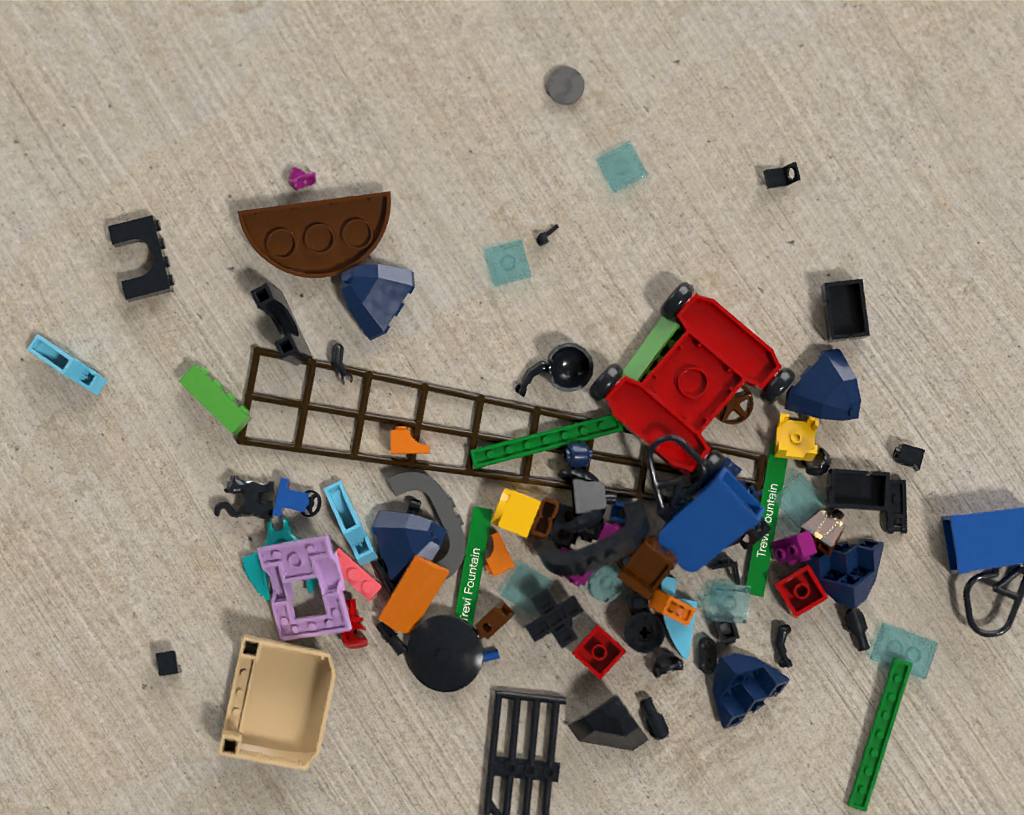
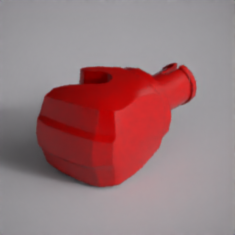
(350, 638)

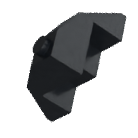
(609, 726)

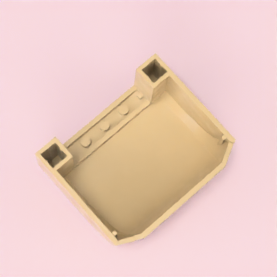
(278, 703)

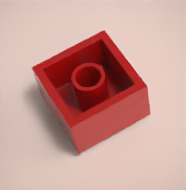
(800, 591)
(598, 651)

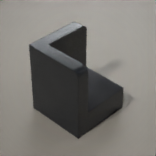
(167, 663)

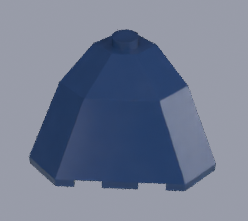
(376, 295)
(826, 389)
(403, 537)
(848, 571)
(742, 686)

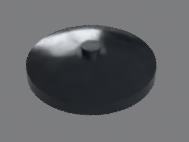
(445, 653)

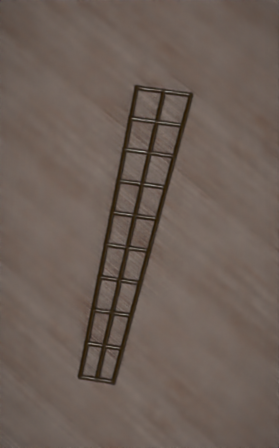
(474, 435)

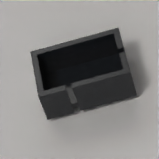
(845, 310)
(856, 491)

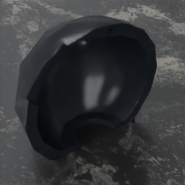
(569, 367)

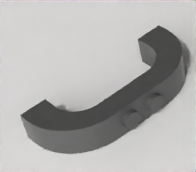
(444, 506)

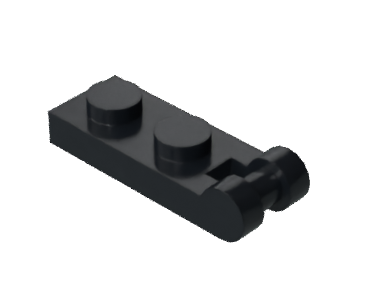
(897, 507)

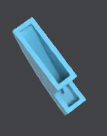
(67, 364)
(350, 523)
(678, 632)

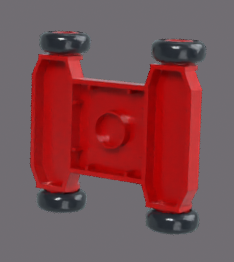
(692, 380)

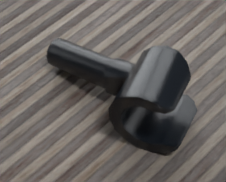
(542, 237)
(413, 505)

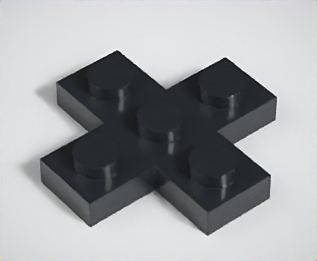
(554, 618)

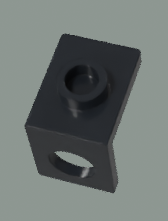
(780, 176)
(755, 533)
(725, 563)

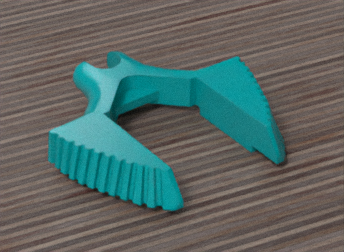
(252, 562)

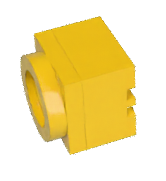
(515, 512)

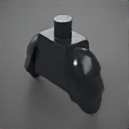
(588, 499)

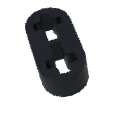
(702, 655)

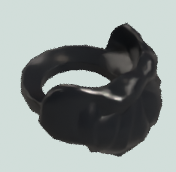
(822, 468)
(665, 663)

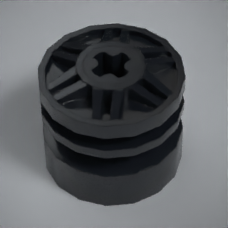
(652, 624)

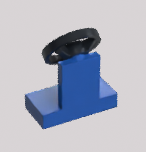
(295, 500)

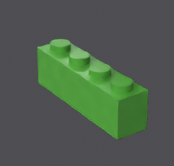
(653, 349)
(215, 399)

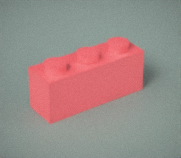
(358, 576)

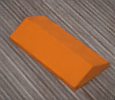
(413, 595)

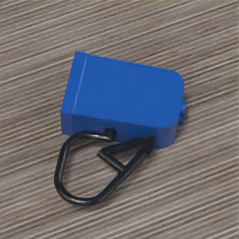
(709, 518)
(983, 543)

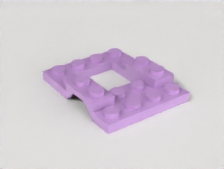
(303, 561)

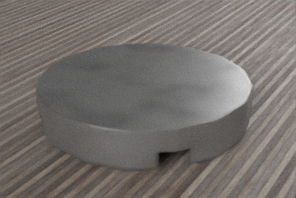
(565, 85)

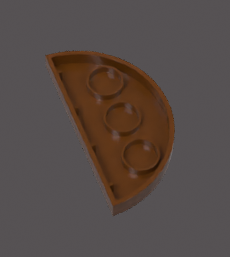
(318, 235)

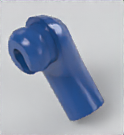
(491, 655)

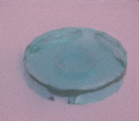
(604, 583)

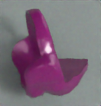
(299, 179)

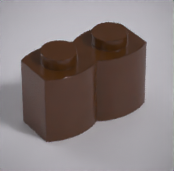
(543, 523)

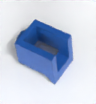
(618, 513)

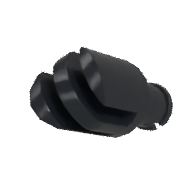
(857, 626)
(655, 721)

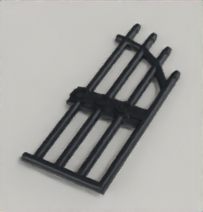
(522, 768)

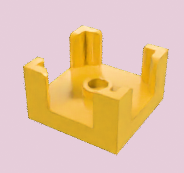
(795, 438)

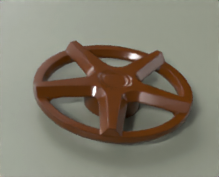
(734, 405)

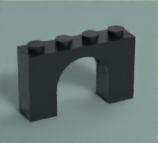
(158, 279)
(292, 344)

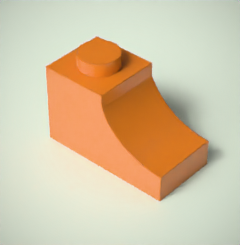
(403, 442)
(500, 559)
(671, 607)

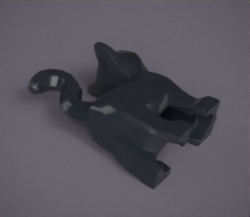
(250, 499)

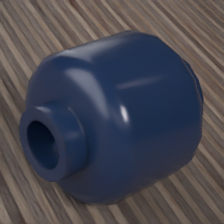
(577, 455)

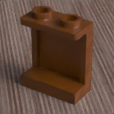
(647, 567)

